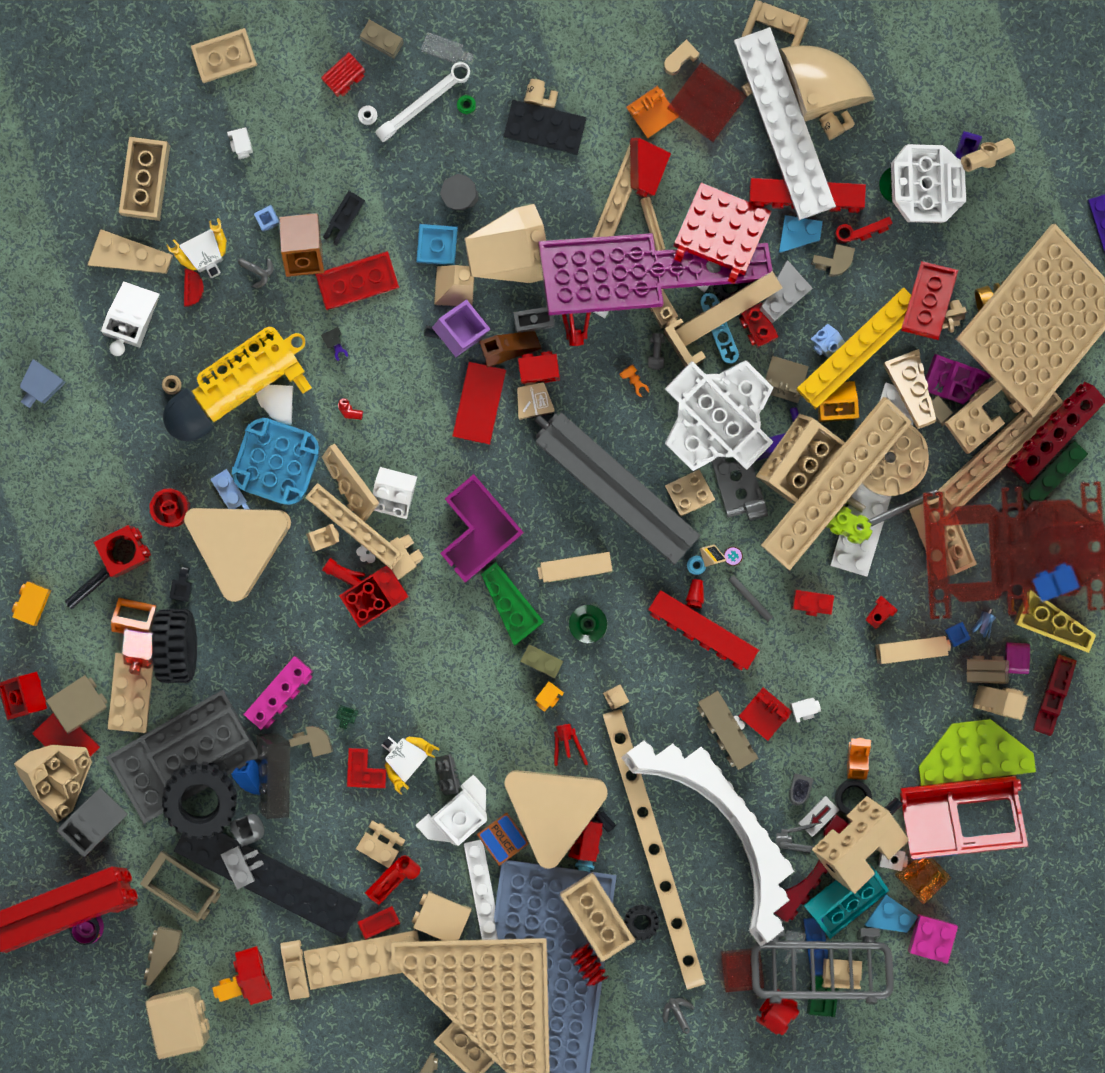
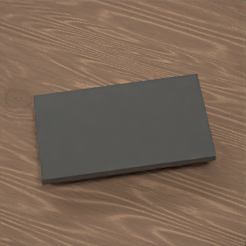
(200, 734)

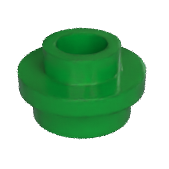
(466, 98)

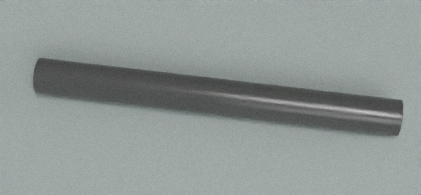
(899, 509)

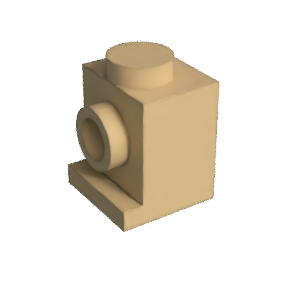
(616, 697)

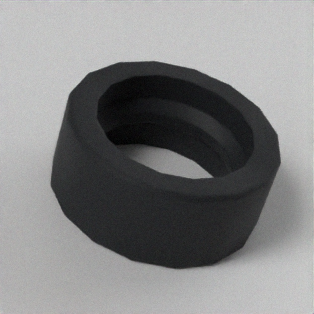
(841, 789)

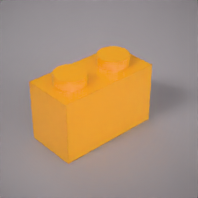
(31, 603)

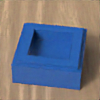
(957, 634)

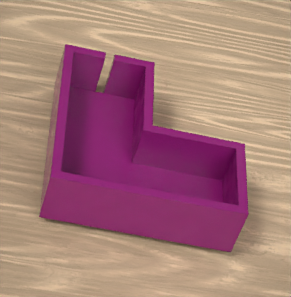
(488, 533)

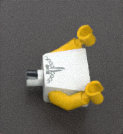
(203, 250)
(405, 758)

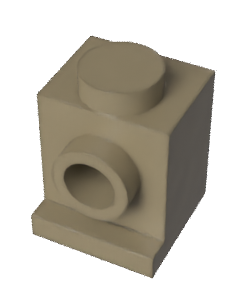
(941, 411)

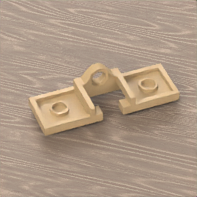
(972, 423)

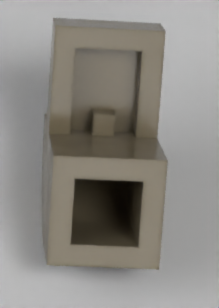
(839, 263)
(318, 740)

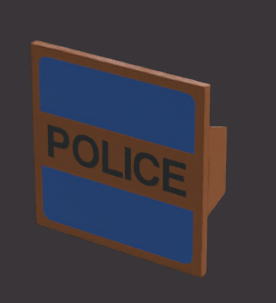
(502, 839)

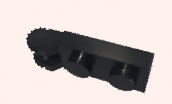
(344, 216)

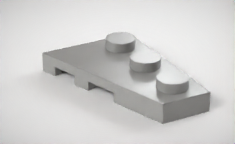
(793, 290)

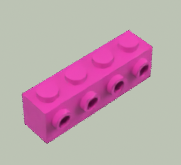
(278, 693)

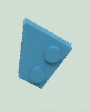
(799, 232)
(891, 916)

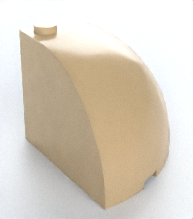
(823, 81)

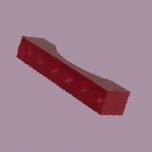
(799, 893)

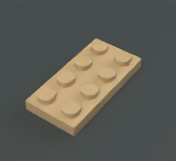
(129, 698)

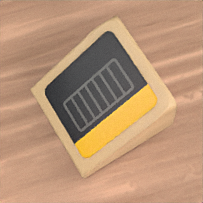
(712, 555)

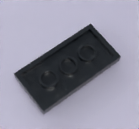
(545, 127)

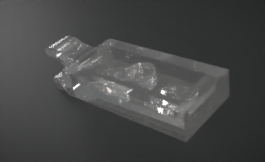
(445, 49)

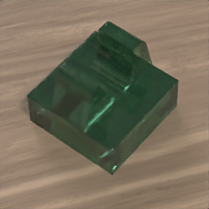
(346, 715)

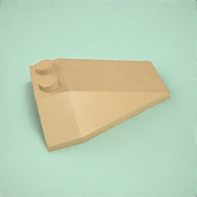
(508, 247)

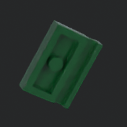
(822, 1007)

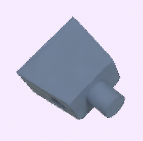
(39, 384)

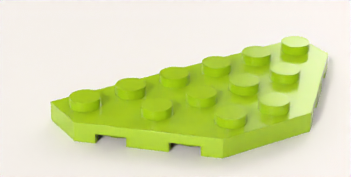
(975, 752)

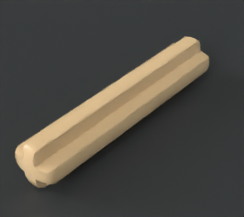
(652, 223)

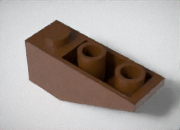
(508, 346)

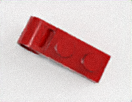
(863, 233)
(392, 877)

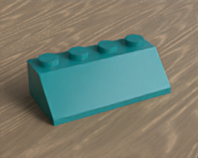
(841, 906)

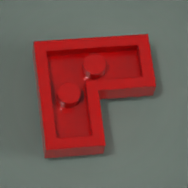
(360, 775)

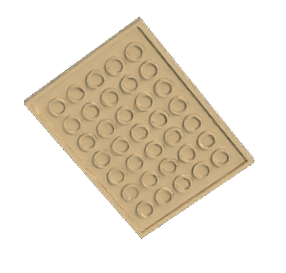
(1039, 321)

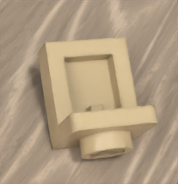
(323, 537)

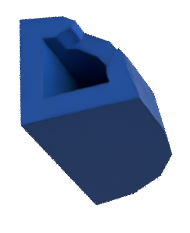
(248, 777)

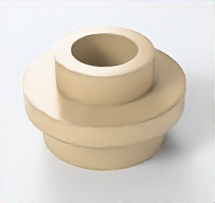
(167, 380)

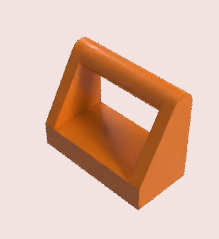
(119, 624)

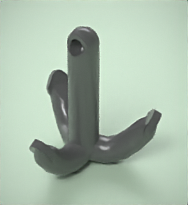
(264, 274)
(674, 1005)

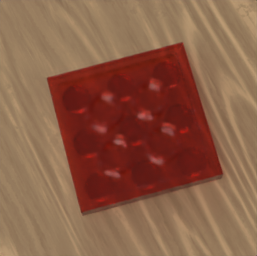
(707, 102)

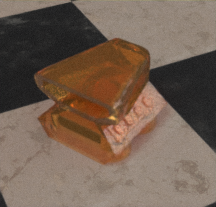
(923, 878)

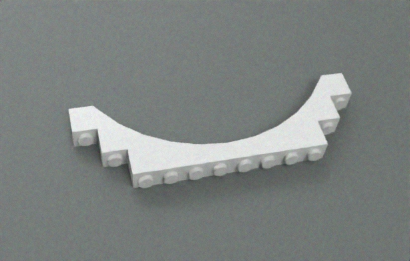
(765, 859)

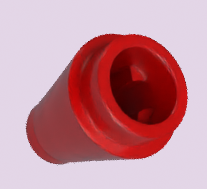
(695, 595)

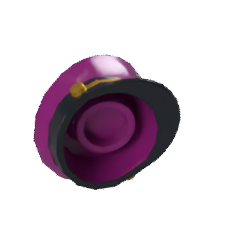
(88, 932)

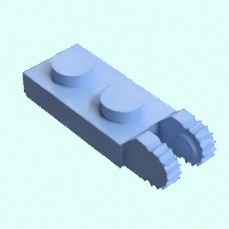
(229, 490)

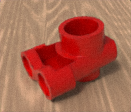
(882, 608)

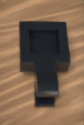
(181, 588)

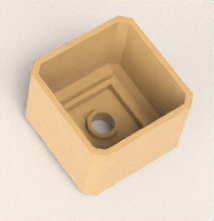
(178, 1022)

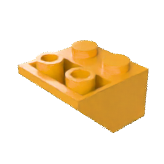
(840, 404)

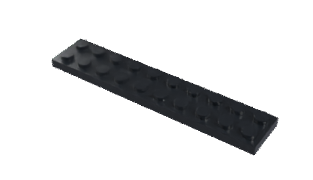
(277, 883)

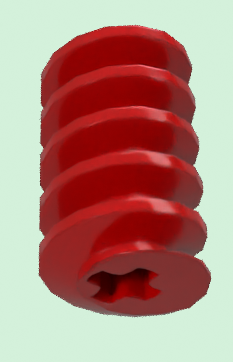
(588, 965)

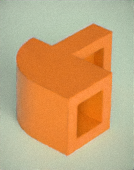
(858, 758)

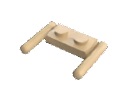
(777, 19)

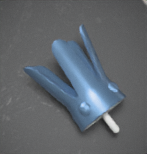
(986, 621)

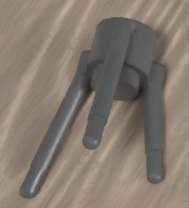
(784, 840)

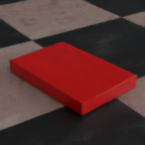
(53, 733)

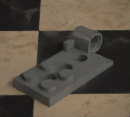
(753, 503)

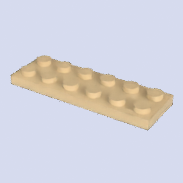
(354, 960)

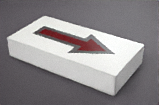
(819, 815)

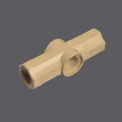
(988, 155)

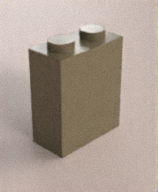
(77, 704)

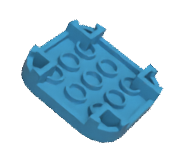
(276, 461)

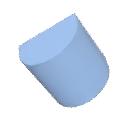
(267, 218)

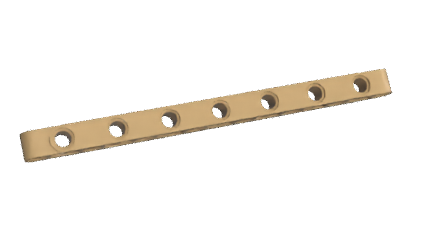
(657, 862)

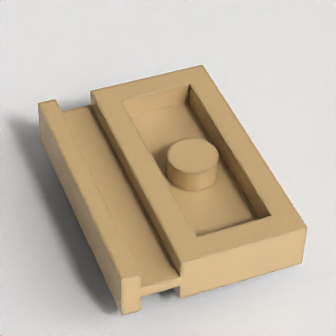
(841, 973)

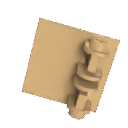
(690, 492)

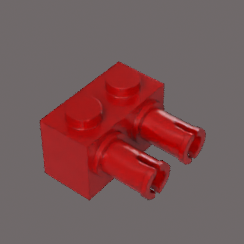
(758, 325)

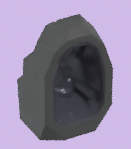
(800, 789)

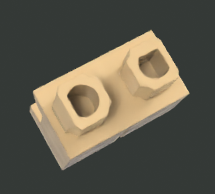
(665, 313)
(406, 562)

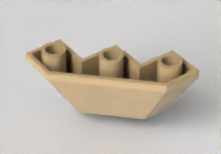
(55, 776)

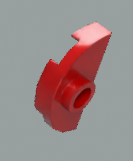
(192, 288)

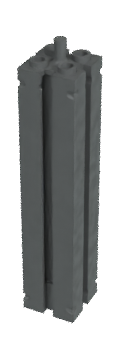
(615, 487)

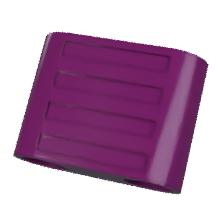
(1018, 657)

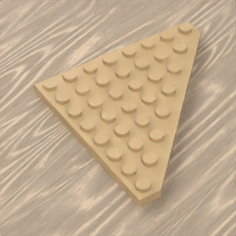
(490, 991)

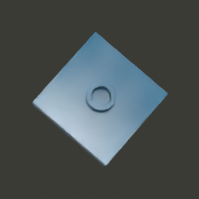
(437, 244)

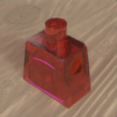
(137, 650)

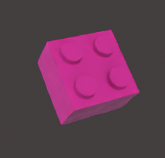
(932, 938)

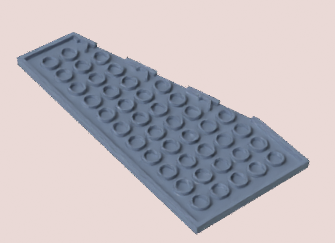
(532, 908)

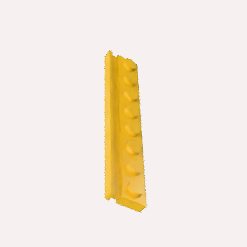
(856, 351)

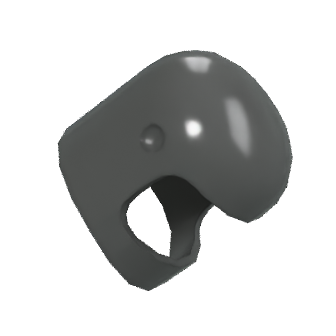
(247, 829)

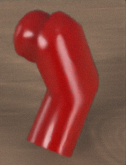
(347, 411)

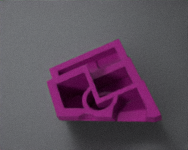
(956, 378)

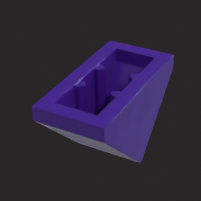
(967, 144)

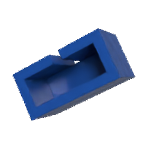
(1056, 583)

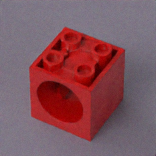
(106, 545)

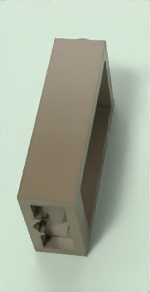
(154, 869)

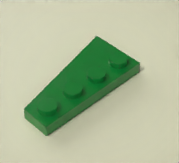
(513, 608)

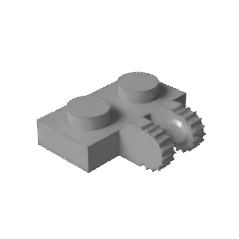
(238, 867)

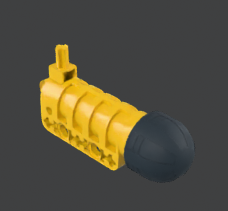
(188, 416)

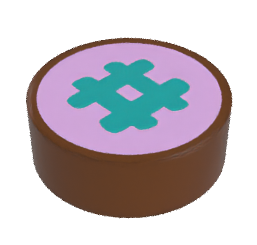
(733, 556)

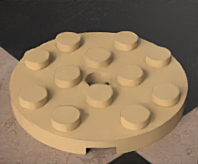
(906, 470)

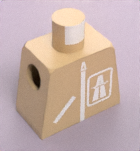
(533, 401)

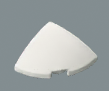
(277, 402)

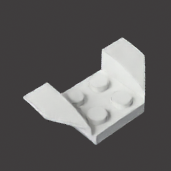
(459, 816)

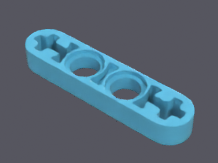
(722, 328)

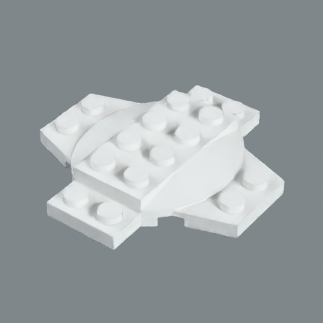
(719, 415)

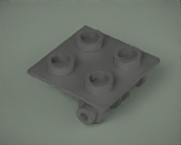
(448, 783)

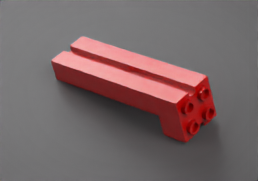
(66, 907)

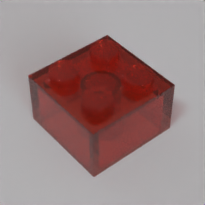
(737, 970)

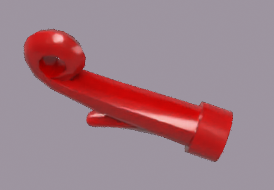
(342, 573)

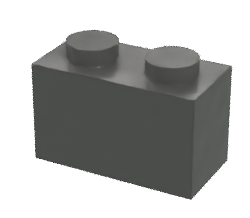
(533, 320)

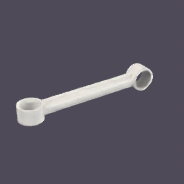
(390, 127)

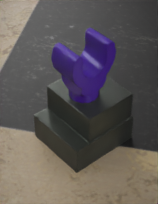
(332, 340)

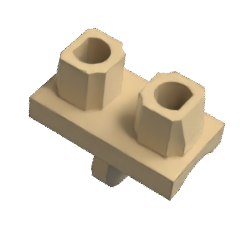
(954, 315)

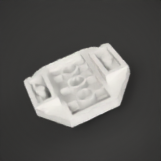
(943, 179)

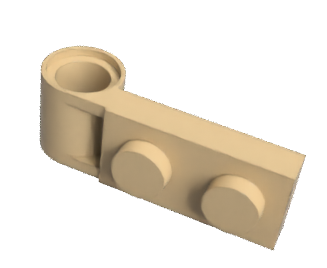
(294, 969)

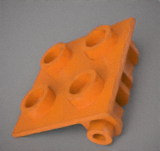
(651, 112)

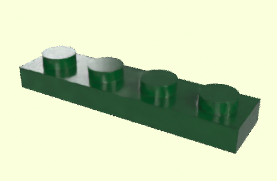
(1055, 473)

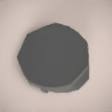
(459, 192)

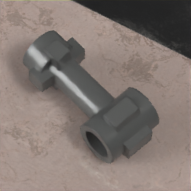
(656, 362)

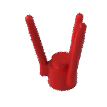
(574, 335)
(565, 732)

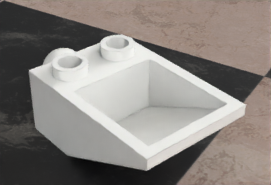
(132, 314)

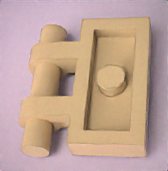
(377, 849)

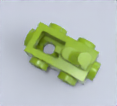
(845, 524)

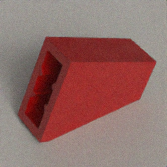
(646, 166)

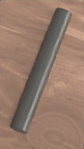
(750, 598)

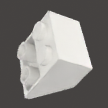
(394, 492)

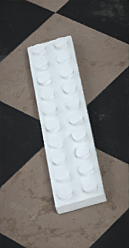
(784, 123)
(858, 557)

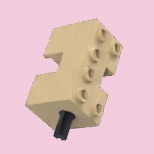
(870, 830)

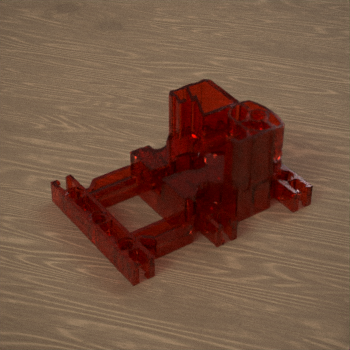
(1019, 547)

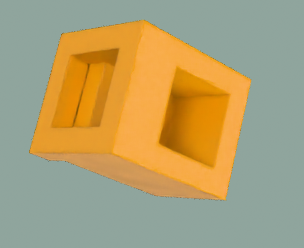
(548, 696)
(227, 989)

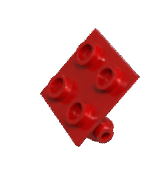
(765, 714)

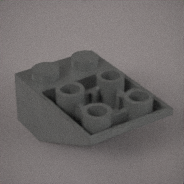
(92, 822)

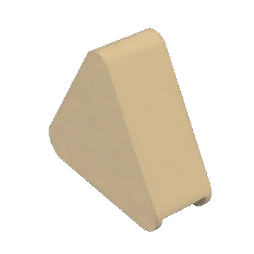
(237, 544)
(553, 810)

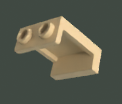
(678, 345)
(441, 917)

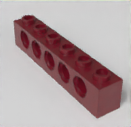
(1066, 429)

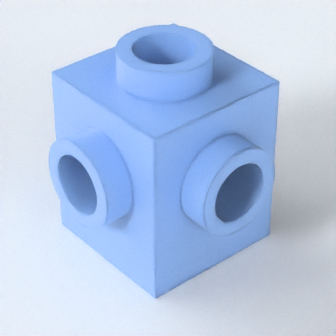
(827, 341)

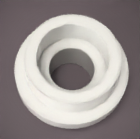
(367, 121)

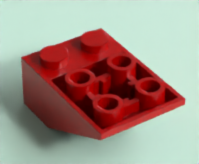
(373, 596)

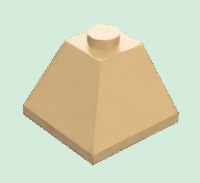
(453, 285)

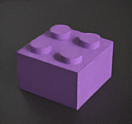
(461, 328)

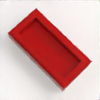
(378, 922)

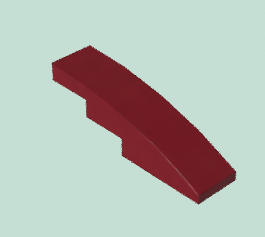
(1054, 695)

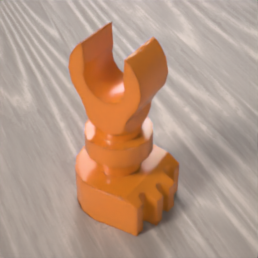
(630, 373)

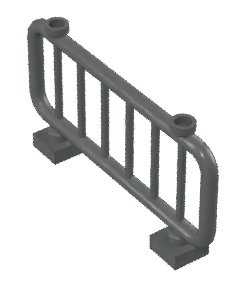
(868, 936)

